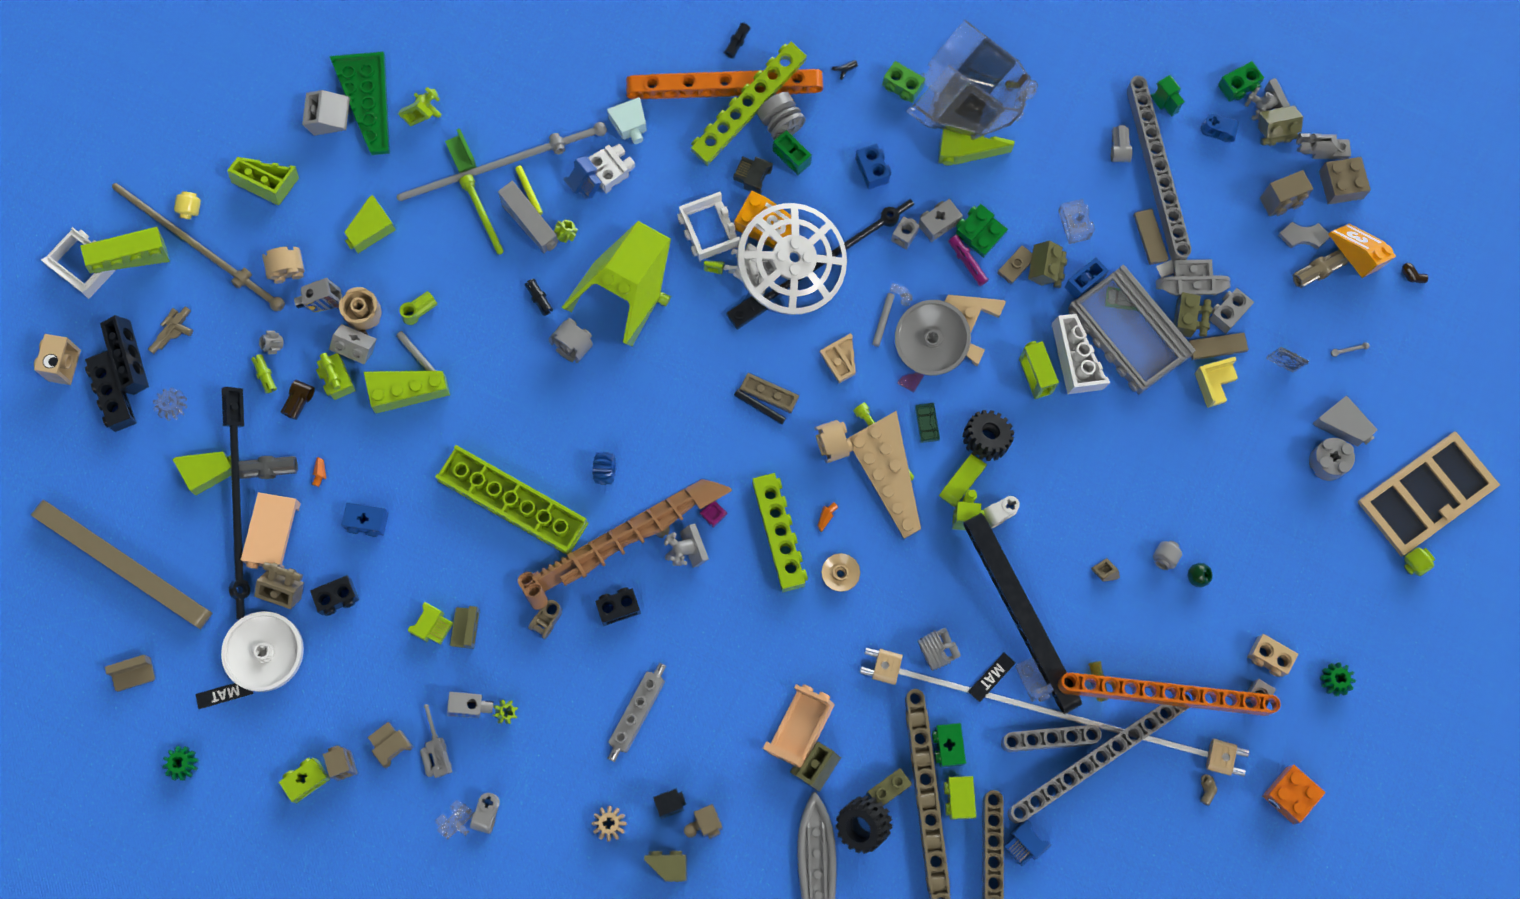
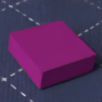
(713, 513)

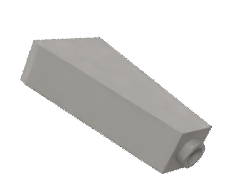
(527, 217)

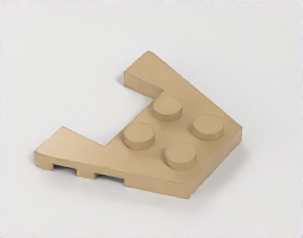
(971, 308)

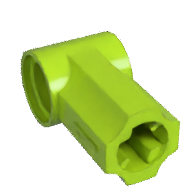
(418, 306)

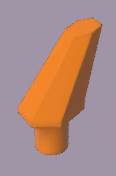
(319, 472)
(826, 515)

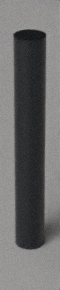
(759, 406)

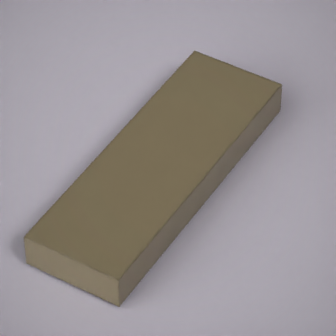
(1150, 237)
(1219, 346)
(769, 393)

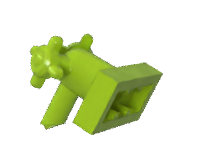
(421, 108)

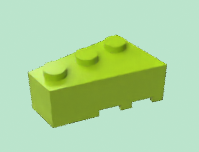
(263, 179)

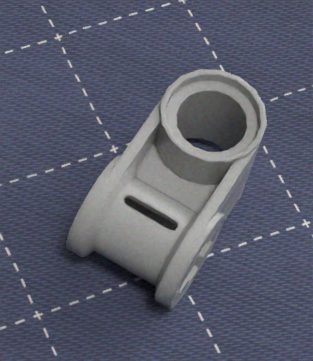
(484, 817)

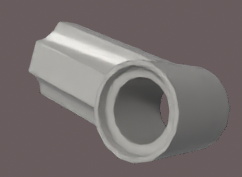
(1121, 150)

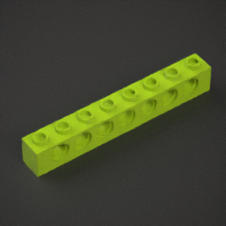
(709, 153)

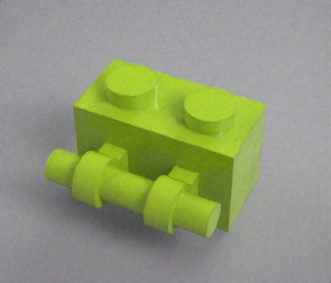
(335, 376)
(965, 510)

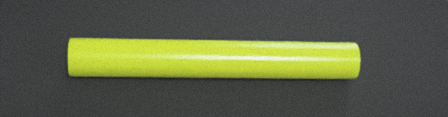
(527, 187)

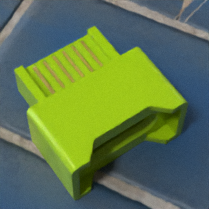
(431, 625)

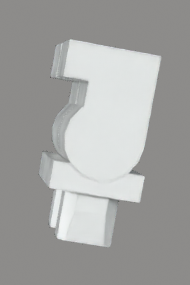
(610, 166)

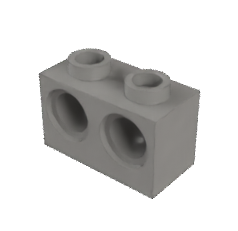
(1232, 311)

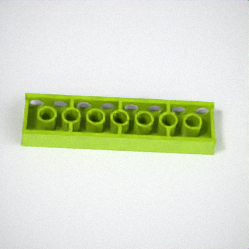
(512, 500)

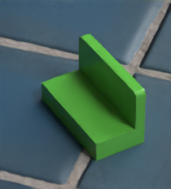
(461, 153)

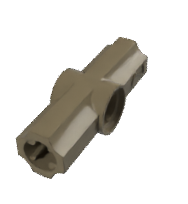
(1319, 268)

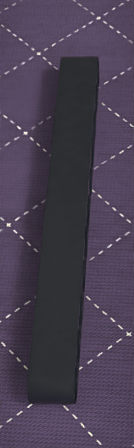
(1020, 609)

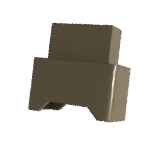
(388, 744)

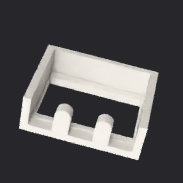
(699, 205)
(59, 251)

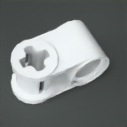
(998, 513)

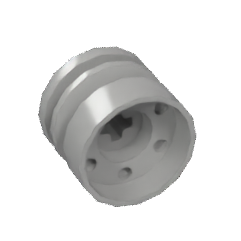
(781, 115)

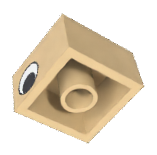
(57, 359)

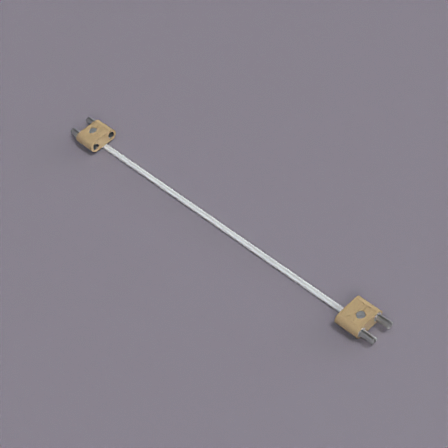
(1220, 754)

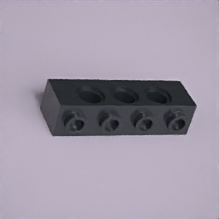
(124, 355)
(123, 416)

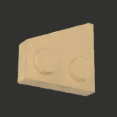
(840, 358)

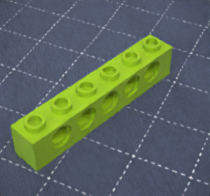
(787, 580)

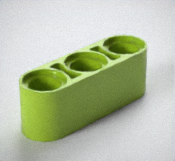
(963, 480)

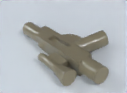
(172, 330)

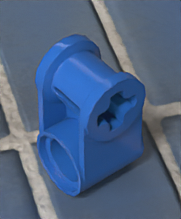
(1221, 127)

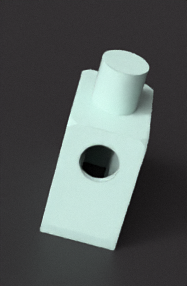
(628, 120)

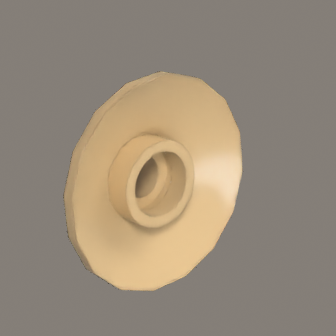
(843, 563)

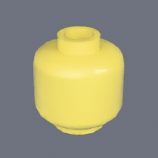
(187, 205)

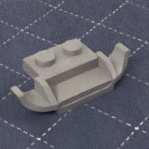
(1193, 278)

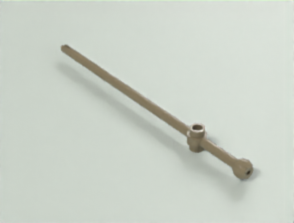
(240, 279)

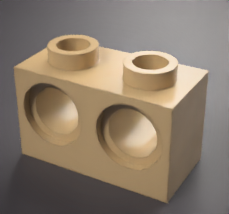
(1274, 651)

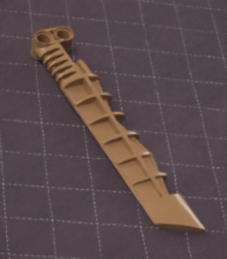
(592, 554)

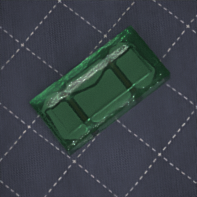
(927, 422)

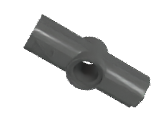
(268, 467)

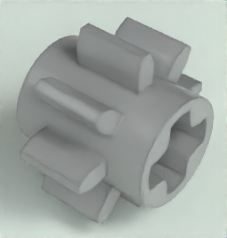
(271, 342)

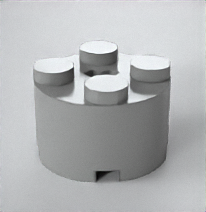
(571, 341)
(1332, 459)

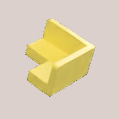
(1212, 376)

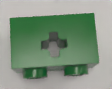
(953, 734)

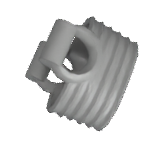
(934, 649)

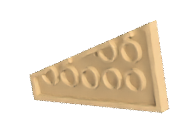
(885, 463)

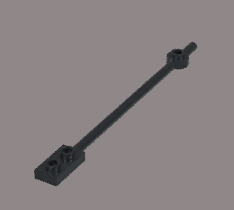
(752, 308)
(234, 417)

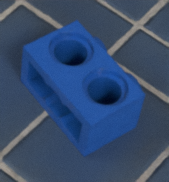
(869, 167)

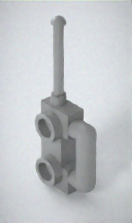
(438, 750)

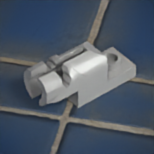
(1323, 146)

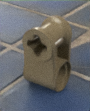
(545, 619)

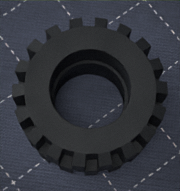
(854, 834)

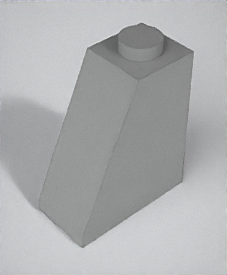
(1347, 423)

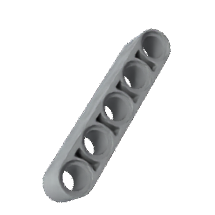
(1060, 738)

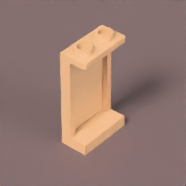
(269, 530)
(800, 726)

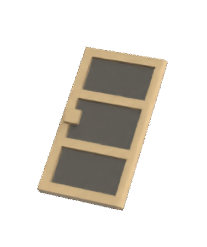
(1428, 493)

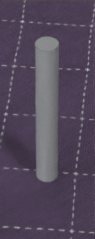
(883, 319)
(415, 352)

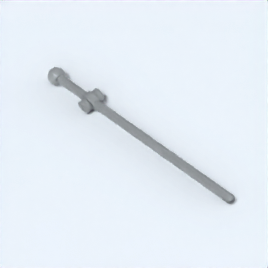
(556, 144)

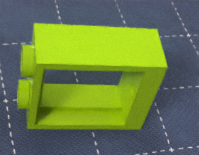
(1038, 369)

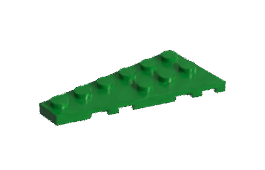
(365, 84)

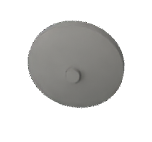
(932, 337)

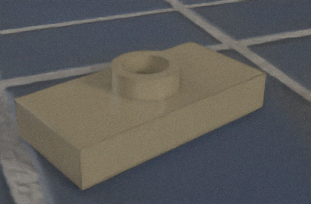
(1016, 265)

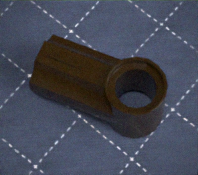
(298, 396)

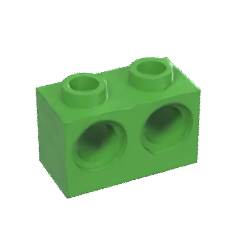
(906, 78)

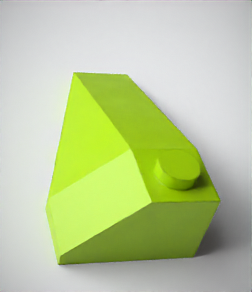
(960, 148)

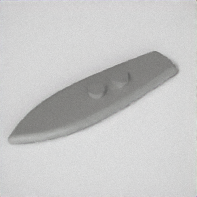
(816, 852)

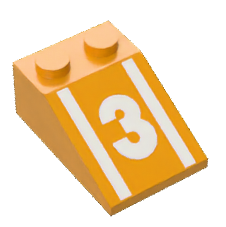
(752, 207)
(1362, 249)

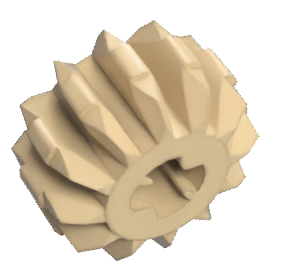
(604, 818)

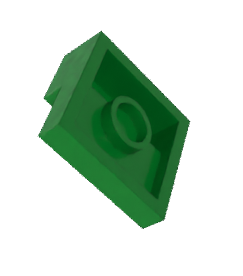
(980, 230)

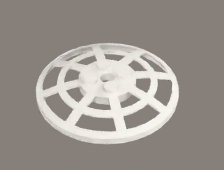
(784, 266)

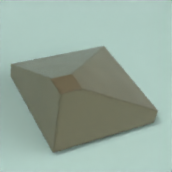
(1106, 571)

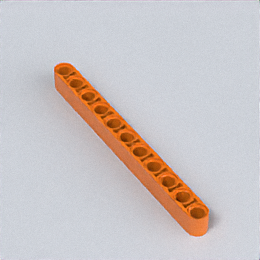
(1178, 692)

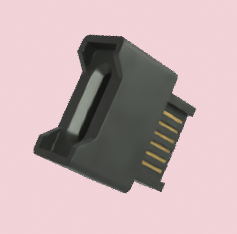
(752, 173)

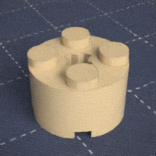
(283, 264)
(350, 309)
(833, 441)

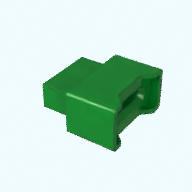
(1168, 95)

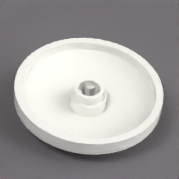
(262, 651)

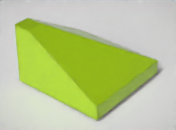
(714, 266)

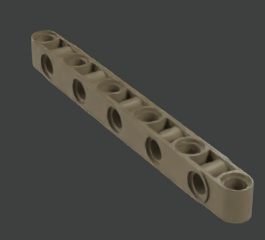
(927, 797)

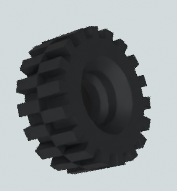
(980, 443)

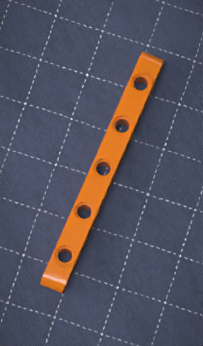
(709, 84)

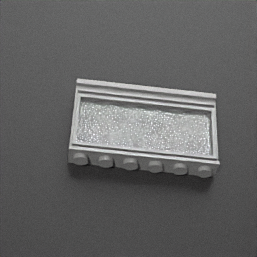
(1131, 330)

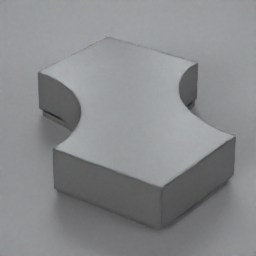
(1313, 236)

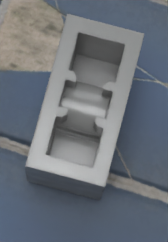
(935, 228)
(352, 344)

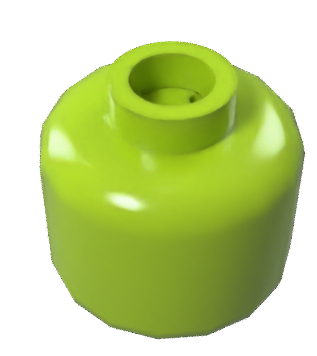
(1419, 561)

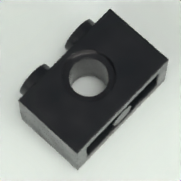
(669, 803)

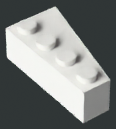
(1077, 356)

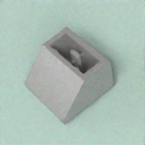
(325, 112)

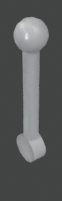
(1335, 352)

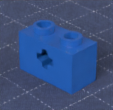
(1086, 278)
(355, 513)

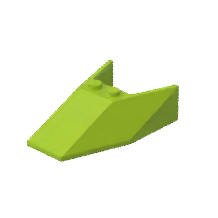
(632, 271)

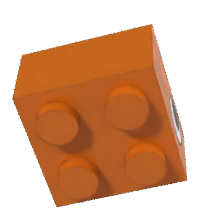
(1293, 794)

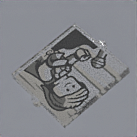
(1287, 359)

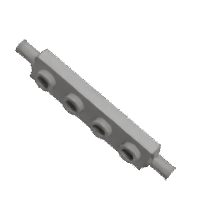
(636, 712)

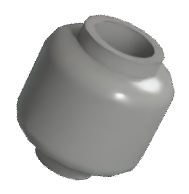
(1167, 555)

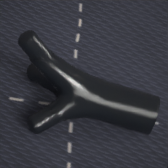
(845, 68)

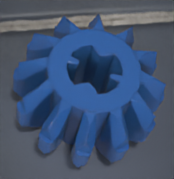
(604, 468)

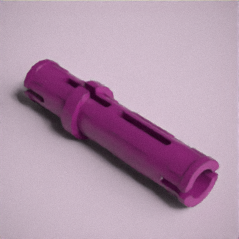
(955, 242)

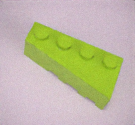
(125, 251)
(403, 388)

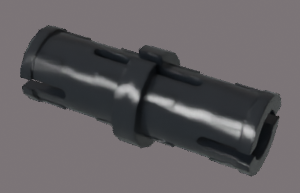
(737, 40)
(538, 297)

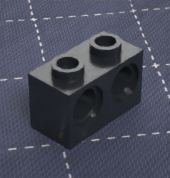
(333, 590)
(619, 611)

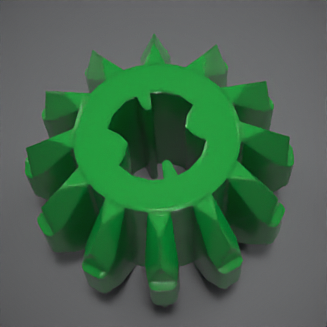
(1344, 678)
(173, 763)

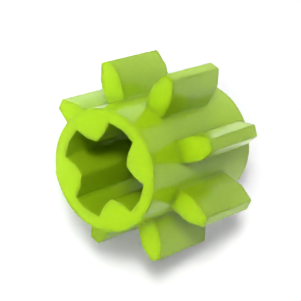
(565, 230)
(500, 714)

